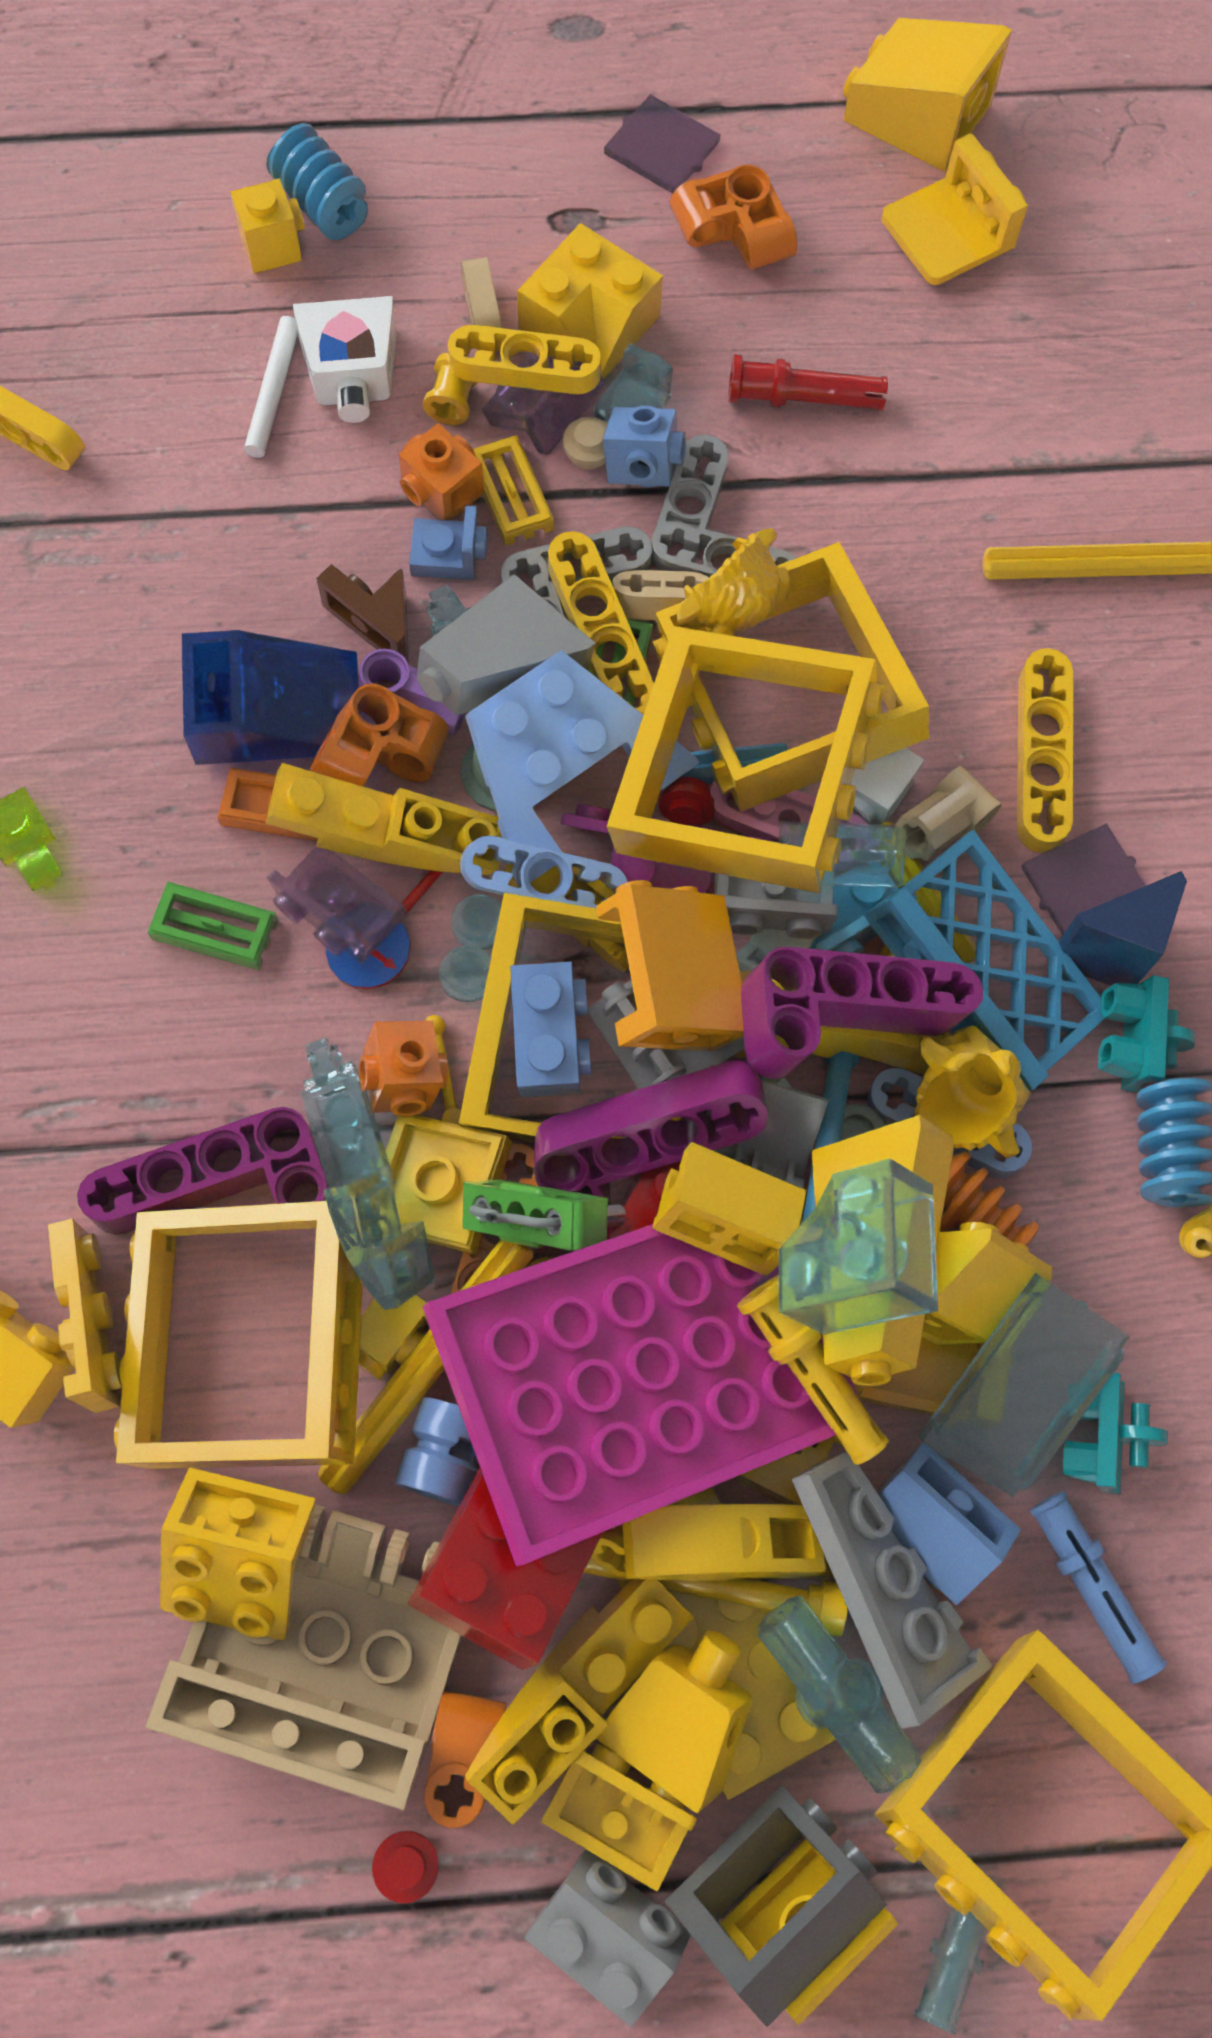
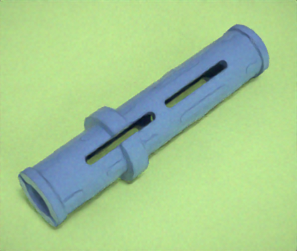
(1103, 1596)

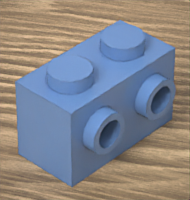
(546, 1029)
(946, 1522)

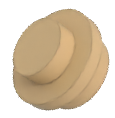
(585, 442)

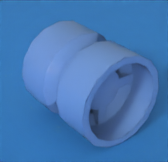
(444, 1457)

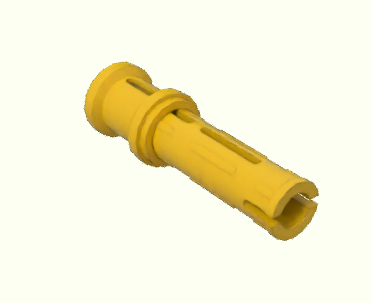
(826, 1387)

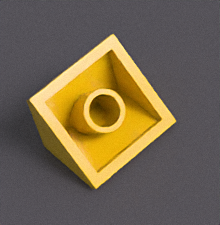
(778, 1900)

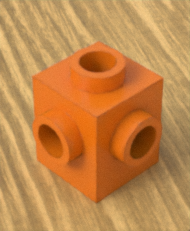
(440, 472)
(402, 1067)

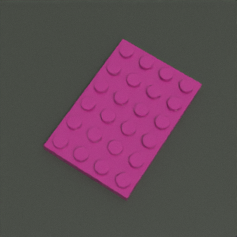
(615, 1385)

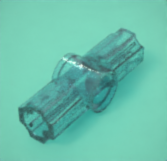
(839, 1694)

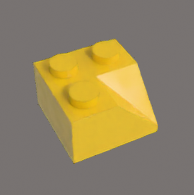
(592, 294)

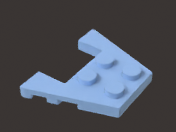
(544, 736)

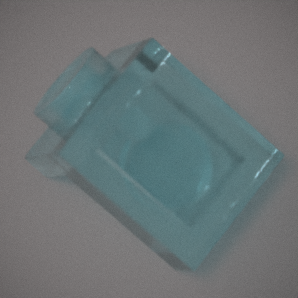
(642, 381)

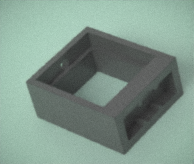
(811, 1936)

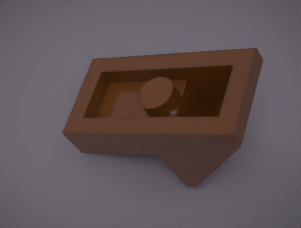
(374, 617)

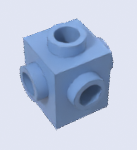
(643, 446)

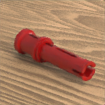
(782, 383)

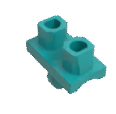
(1149, 1033)
(1102, 1461)

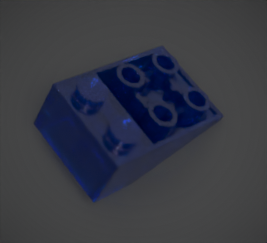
(261, 695)

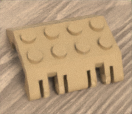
(347, 1687)

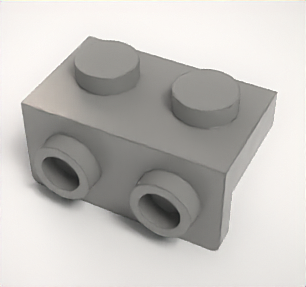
(775, 907)
(609, 1937)

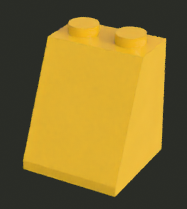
(927, 84)

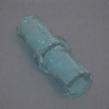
(951, 1970)

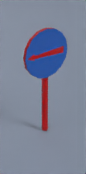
(389, 957)

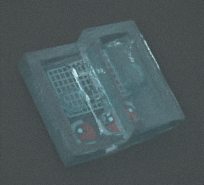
(386, 1255)

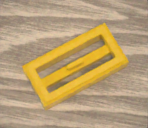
(523, 525)

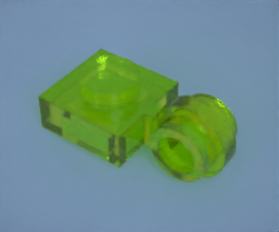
(21, 835)

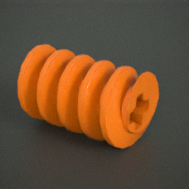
(969, 1203)

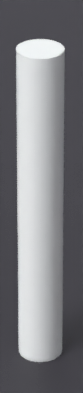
(271, 388)

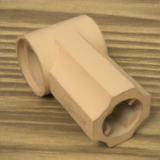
(947, 814)

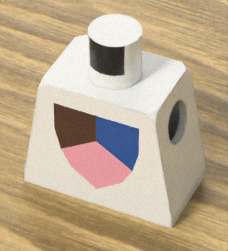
(348, 352)

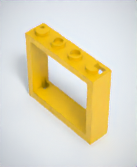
(905, 724)
(724, 853)
(515, 915)
(332, 1356)
(1130, 1753)

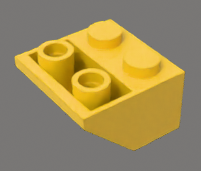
(977, 1282)

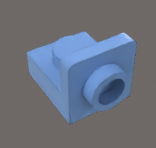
(448, 547)

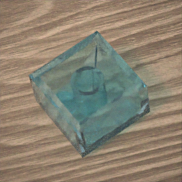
(862, 1252)

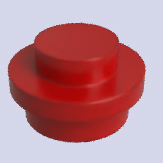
(687, 802)
(405, 1866)

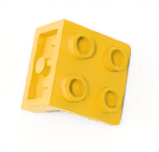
(232, 1553)

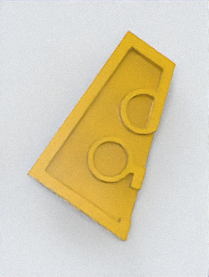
(83, 1334)

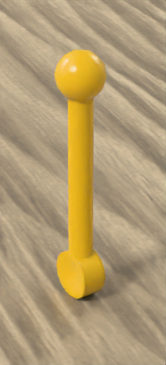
(452, 1113)

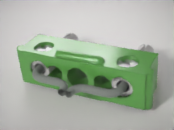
(537, 1214)

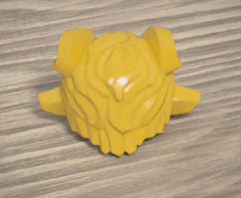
(740, 590)
(972, 1090)

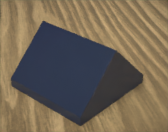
(1126, 934)

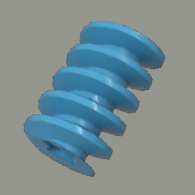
(318, 181)
(1173, 1142)

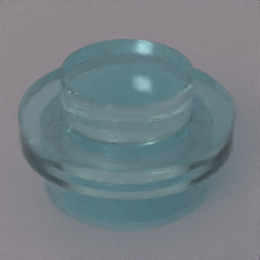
(476, 921)
(465, 973)

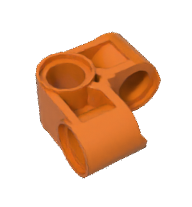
(737, 208)
(402, 740)

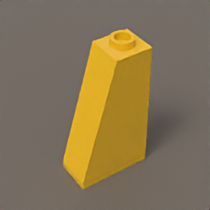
(889, 1347)

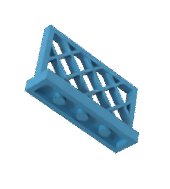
(915, 935)

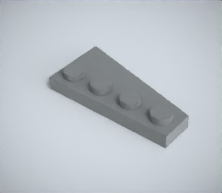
(897, 1615)

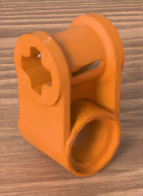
(458, 1735)

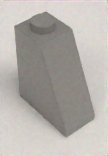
(495, 646)

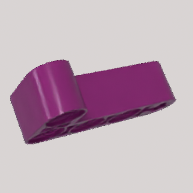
(925, 1001)
(720, 1109)
(200, 1181)

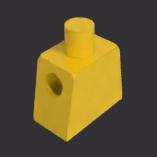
(683, 1720)

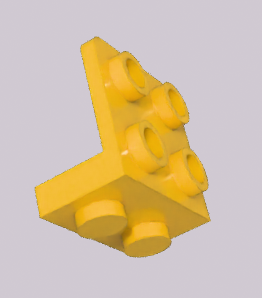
(959, 218)

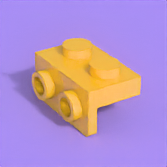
(618, 1816)

